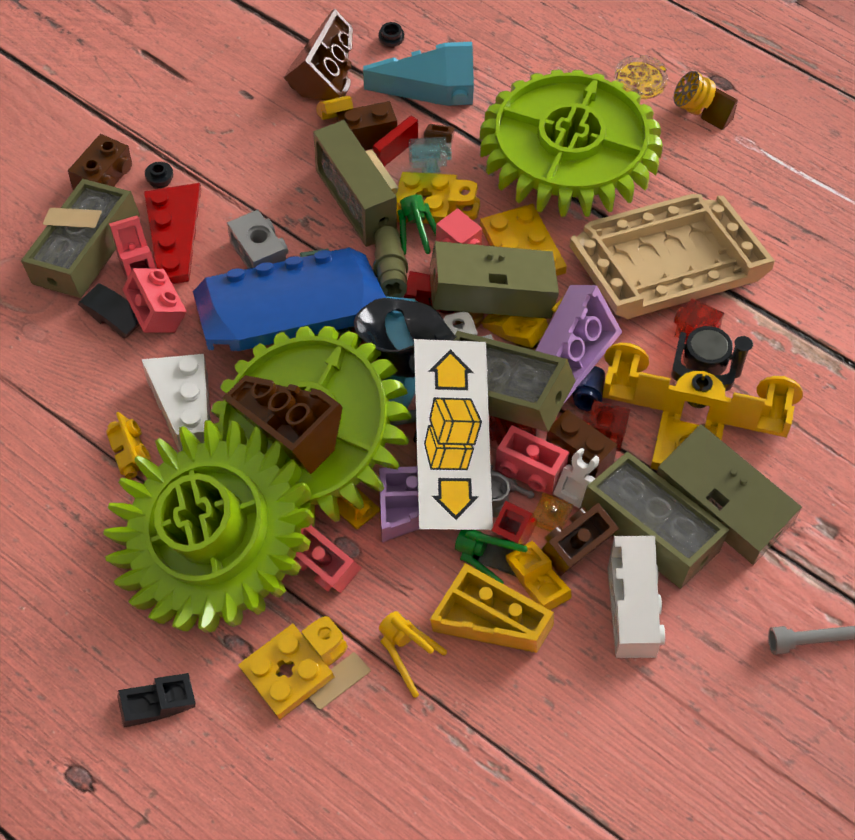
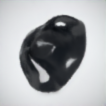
(421, 322)

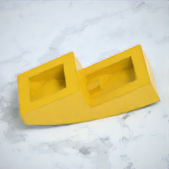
(328, 108)
(517, 329)
(538, 577)

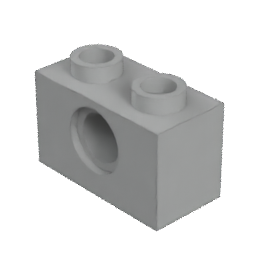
(256, 240)

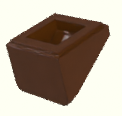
(721, 110)
(437, 131)

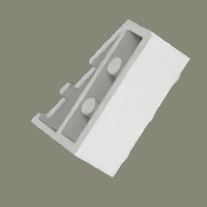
(180, 392)
(635, 597)

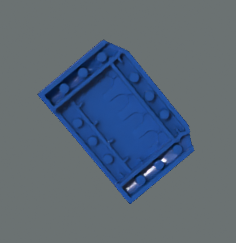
(283, 296)

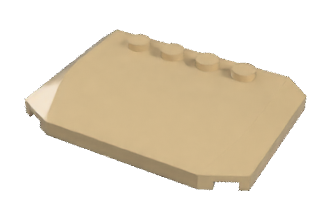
(670, 254)

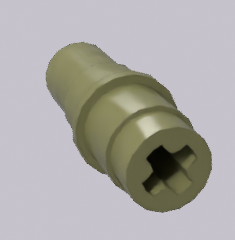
(390, 263)

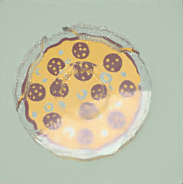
(642, 75)

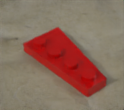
(172, 227)

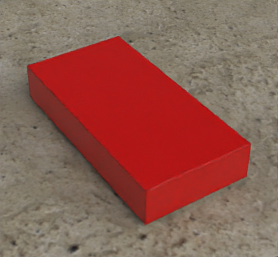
(396, 140)

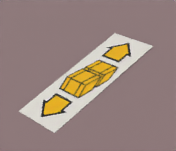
(452, 435)

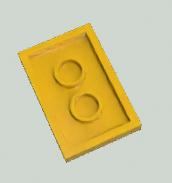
(522, 230)

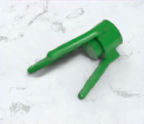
(415, 211)
(475, 543)

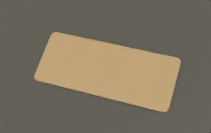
(72, 217)
(346, 674)

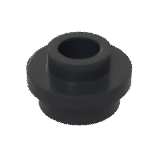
(391, 34)
(159, 174)

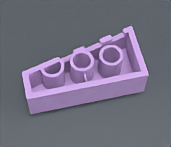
(580, 330)

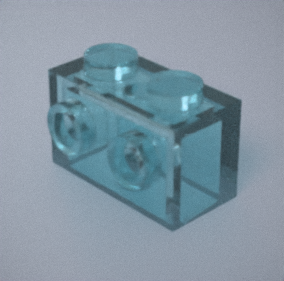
(429, 154)

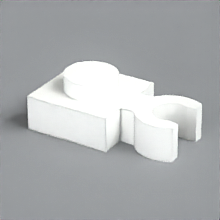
(575, 479)

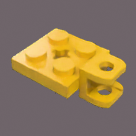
(444, 193)
(308, 652)

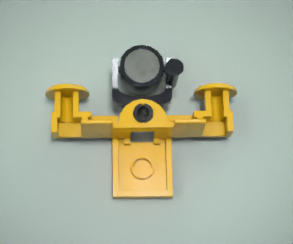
(701, 385)

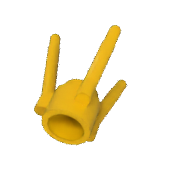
(400, 632)

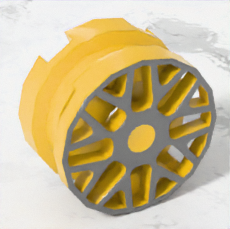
(695, 94)

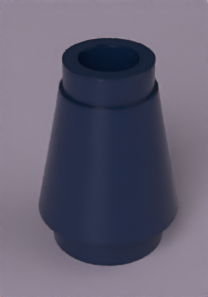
(590, 389)

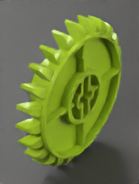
(571, 139)
(354, 382)
(231, 511)

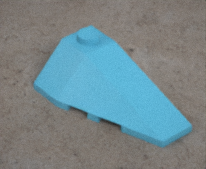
(434, 76)

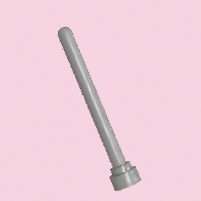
(783, 640)

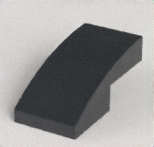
(111, 308)
(157, 701)

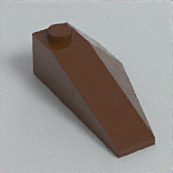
(323, 63)
(295, 418)

